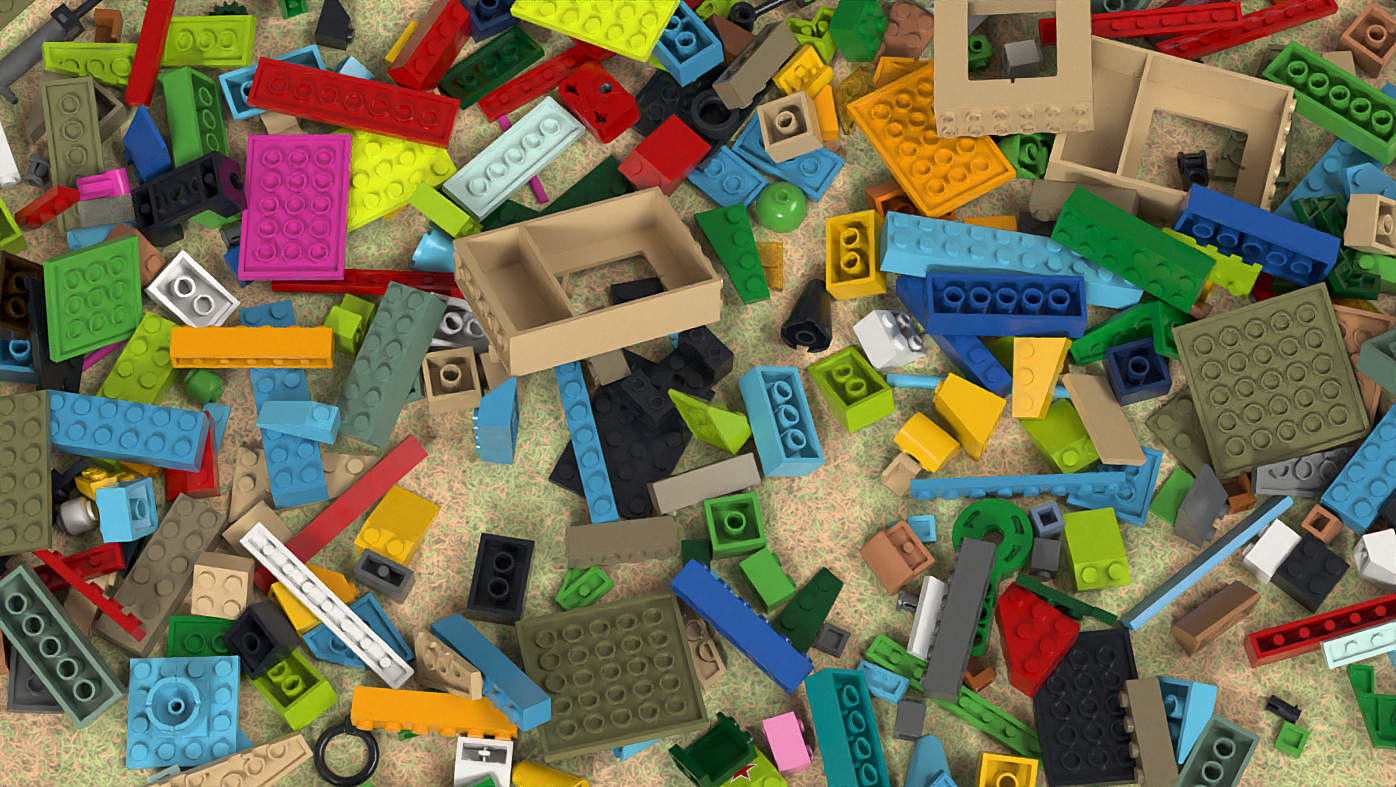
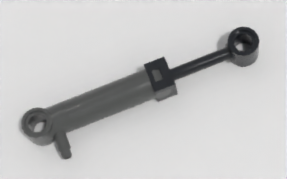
(62, 26)

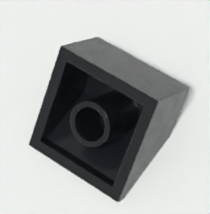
(261, 638)

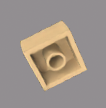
(790, 126)
(1371, 224)
(451, 380)
(222, 585)

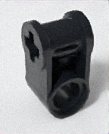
(1193, 169)

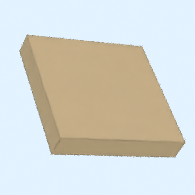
(259, 513)

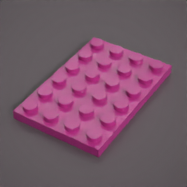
(295, 207)

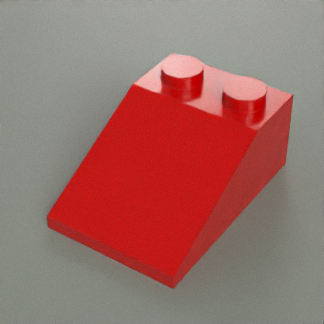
(665, 157)

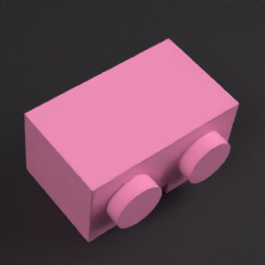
(785, 741)

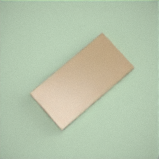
(1104, 419)

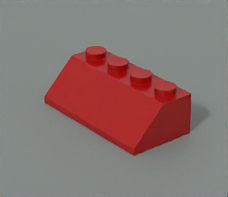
(432, 47)

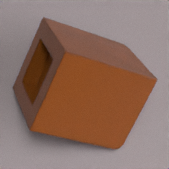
(109, 25)
(1239, 495)
(977, 676)

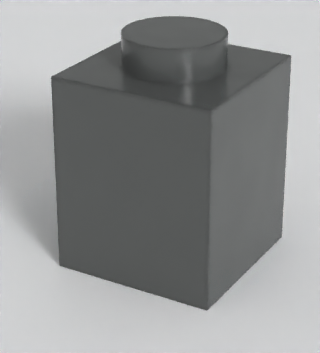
(1044, 559)
(909, 720)

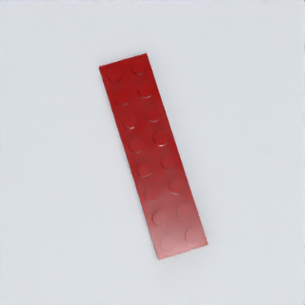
(353, 103)

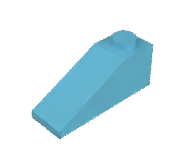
(301, 419)

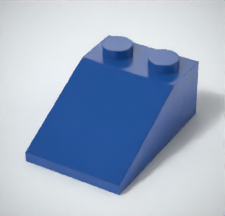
(145, 148)

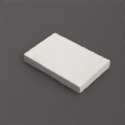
(926, 615)

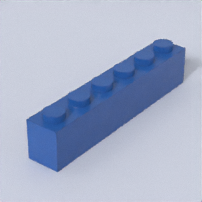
(963, 350)
(741, 626)

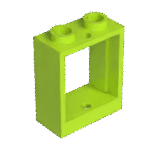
(443, 212)

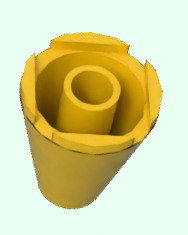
(534, 774)

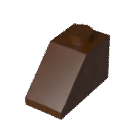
(732, 37)

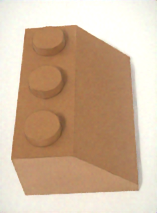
(1214, 616)

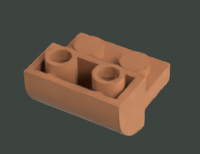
(896, 557)

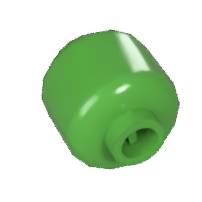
(203, 385)

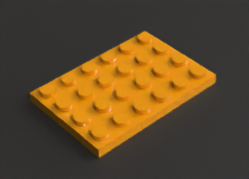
(930, 169)

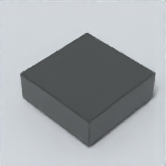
(832, 640)

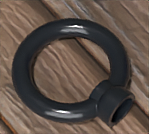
(347, 728)

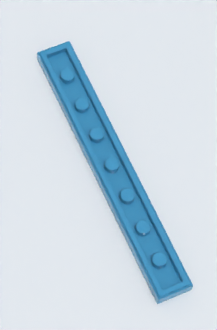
(1205, 562)

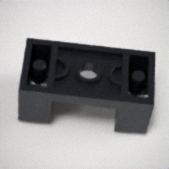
(207, 184)
(698, 361)

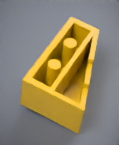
(1035, 375)

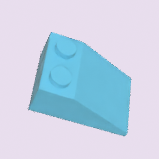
(1187, 711)

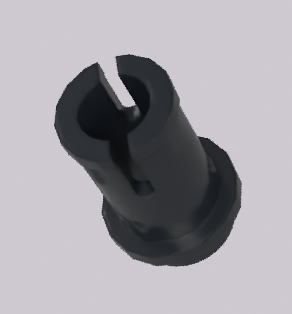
(1283, 709)

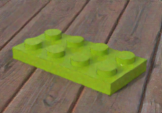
(210, 42)

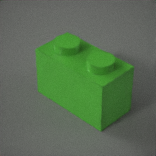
(767, 579)

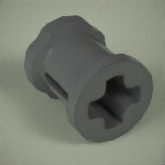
(40, 163)
(231, 235)
(907, 601)

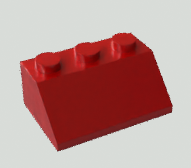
(194, 484)

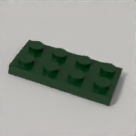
(490, 66)

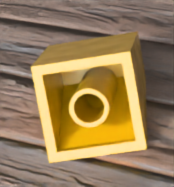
(968, 412)

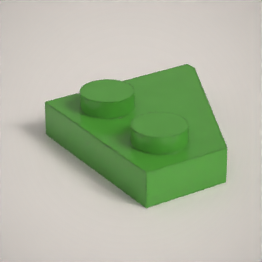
(583, 588)

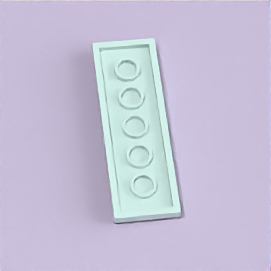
(513, 159)

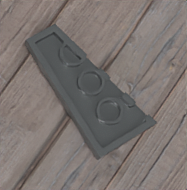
(1301, 475)
(27, 690)

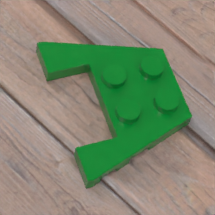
(1376, 709)

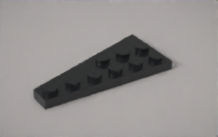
(58, 376)

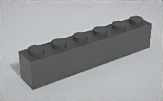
(959, 620)

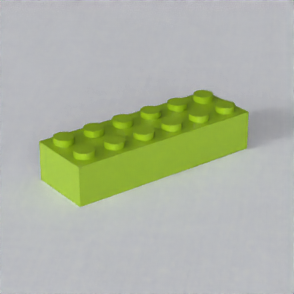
(141, 372)

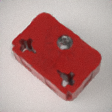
(598, 102)

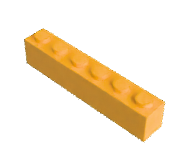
(252, 347)
(428, 713)

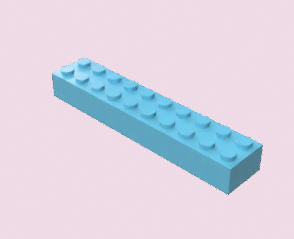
(941, 246)

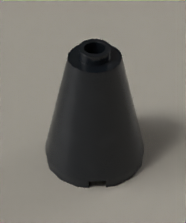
(809, 319)

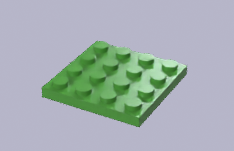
(92, 296)

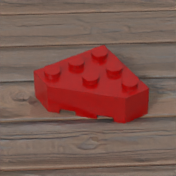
(1031, 637)

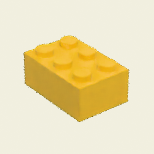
(854, 255)

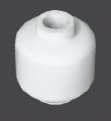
(78, 515)

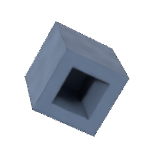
(1046, 521)

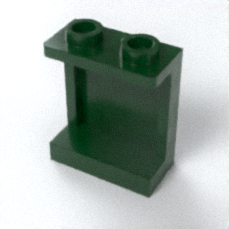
(716, 754)

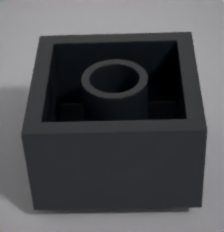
(1310, 573)

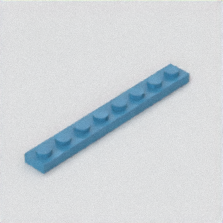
(586, 443)
(1016, 485)

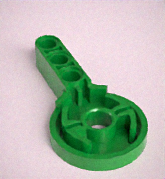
(995, 517)

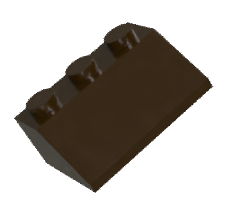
(14, 318)

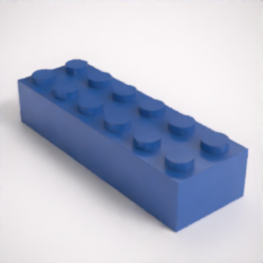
(1257, 236)
(1004, 305)

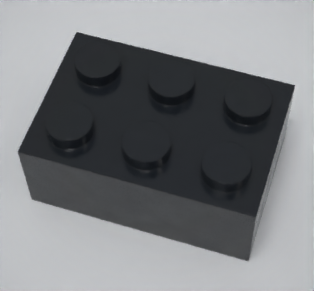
(500, 579)

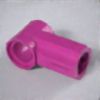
(109, 184)

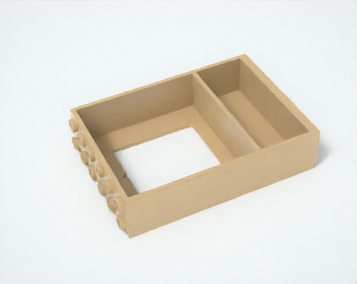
(1137, 81)
(1029, 103)
(525, 312)

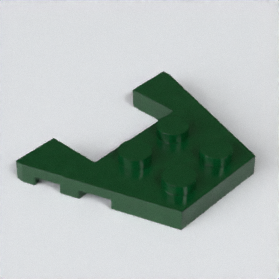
(1330, 217)
(1075, 607)

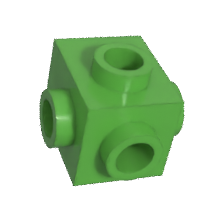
(979, 53)

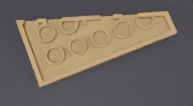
(253, 481)
(251, 767)

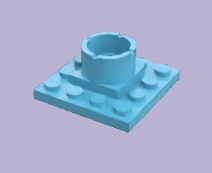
(204, 725)

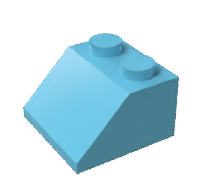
(127, 510)

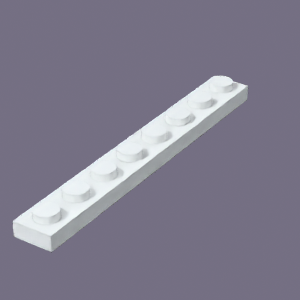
(327, 607)

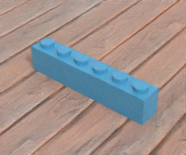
(503, 681)

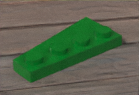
(734, 244)
(1120, 329)

